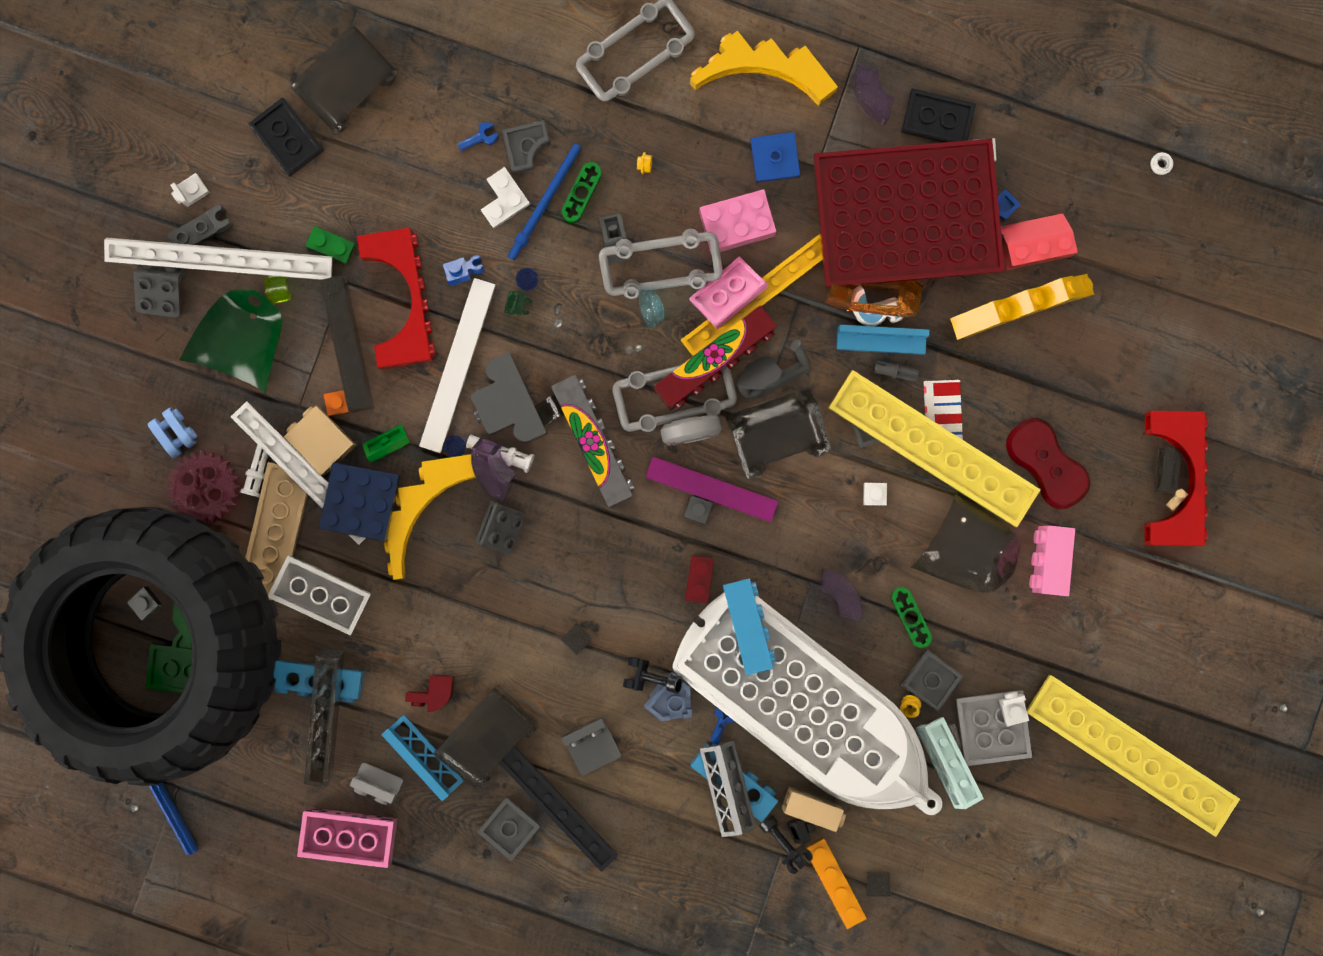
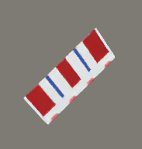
(944, 404)

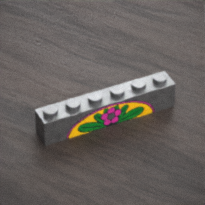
(592, 441)

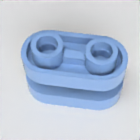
(185, 434)

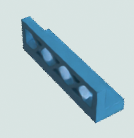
(881, 339)
(416, 762)

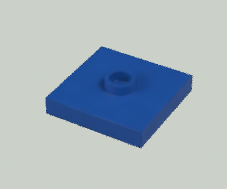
(775, 157)

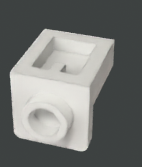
(189, 190)
(1013, 708)

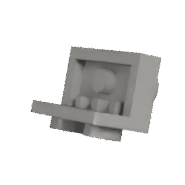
(377, 783)

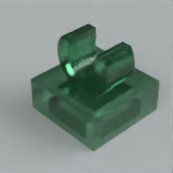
(515, 303)

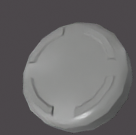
(691, 429)

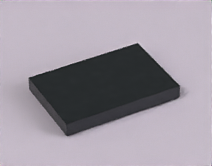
(937, 117)
(286, 137)

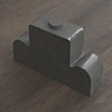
(507, 402)

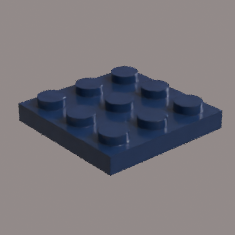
(359, 502)

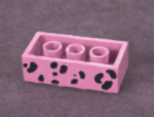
(347, 837)

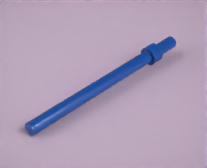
(523, 238)

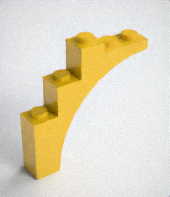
(768, 59)
(1022, 304)
(438, 477)

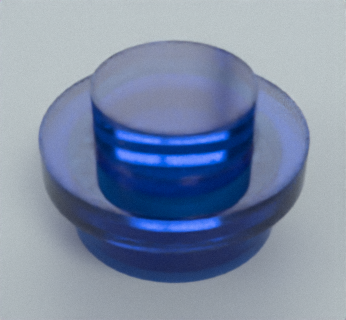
(526, 279)
(454, 446)

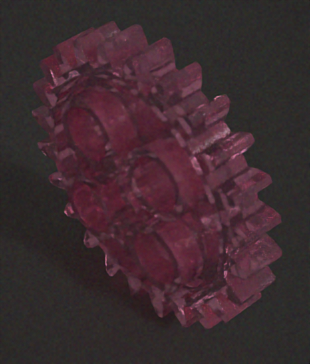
(222, 480)

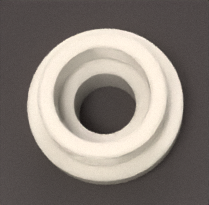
(1168, 163)

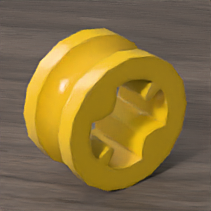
(916, 705)

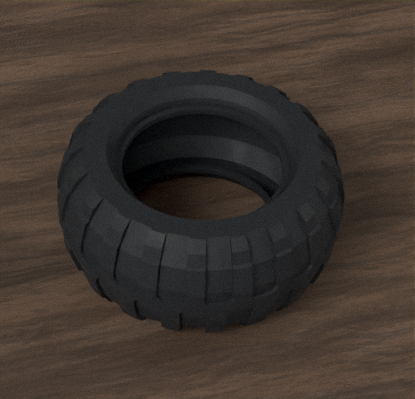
(53, 663)

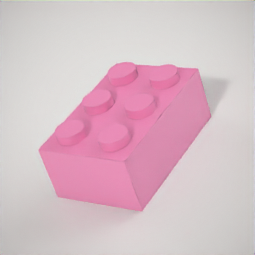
(739, 220)
(1052, 560)

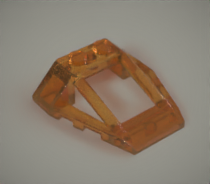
(906, 304)

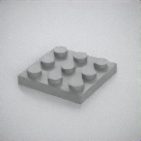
(985, 734)

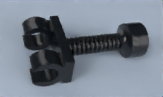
(673, 683)
(794, 855)

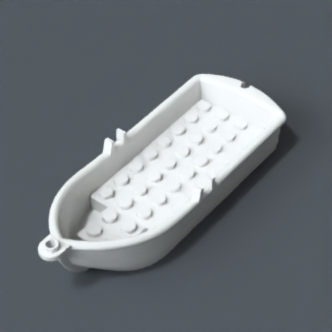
(810, 711)

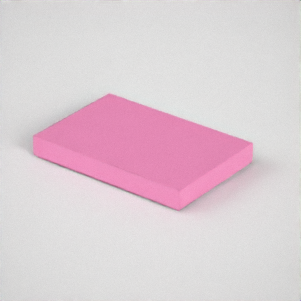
(729, 294)

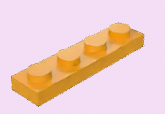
(836, 883)

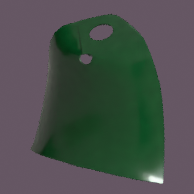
(234, 341)

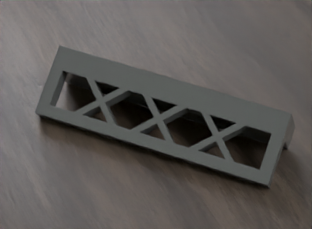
(732, 788)

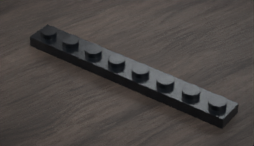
(558, 809)

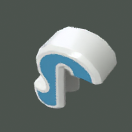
(872, 319)

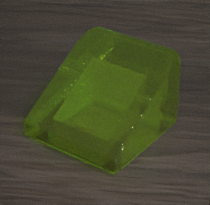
(277, 288)

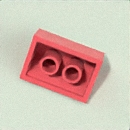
(1037, 241)

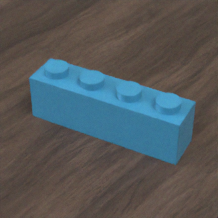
(748, 626)

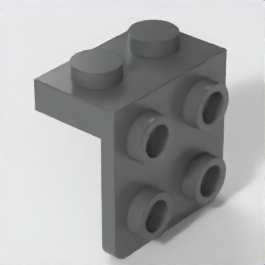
(158, 290)

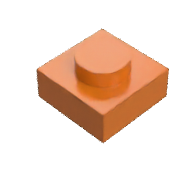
(336, 403)

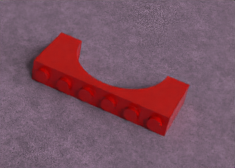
(413, 342)
(1186, 434)

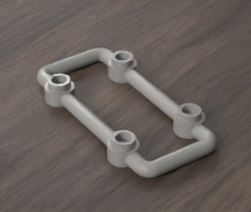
(622, 84)
(632, 288)
(648, 422)

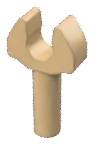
(1179, 496)

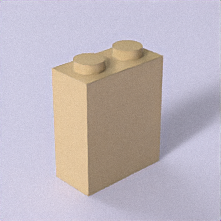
(319, 440)
(813, 809)

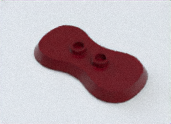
(1059, 477)

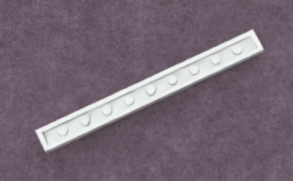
(217, 258)

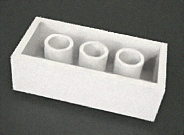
(319, 594)

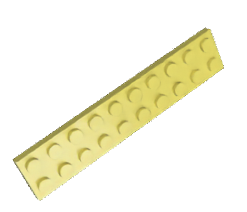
(934, 448)
(1132, 755)

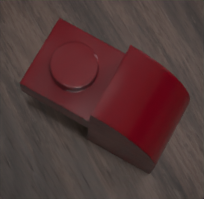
(439, 693)

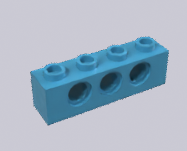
(351, 678)
(762, 805)

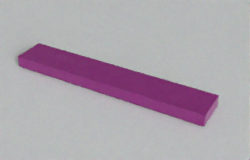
(711, 489)

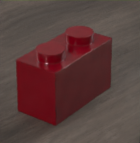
(699, 579)

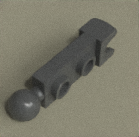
(201, 228)

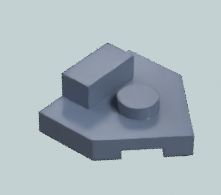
(670, 705)

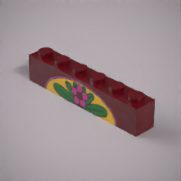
(715, 358)

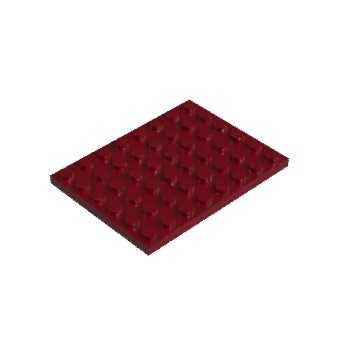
(909, 212)

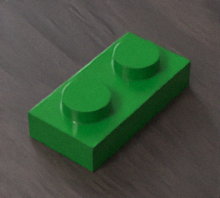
(330, 245)
(386, 443)

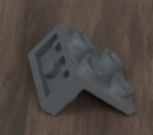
(591, 746)

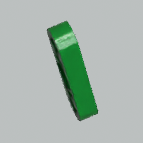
(593, 180)
(923, 630)

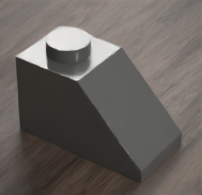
(613, 231)

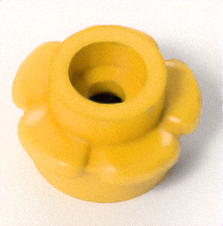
(644, 163)

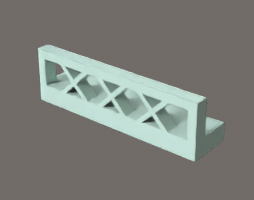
(949, 764)

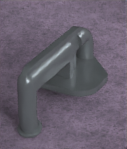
(765, 376)

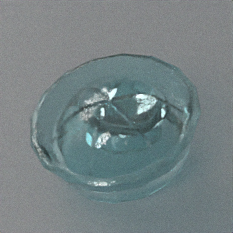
(651, 308)

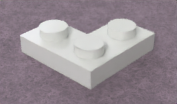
(510, 199)

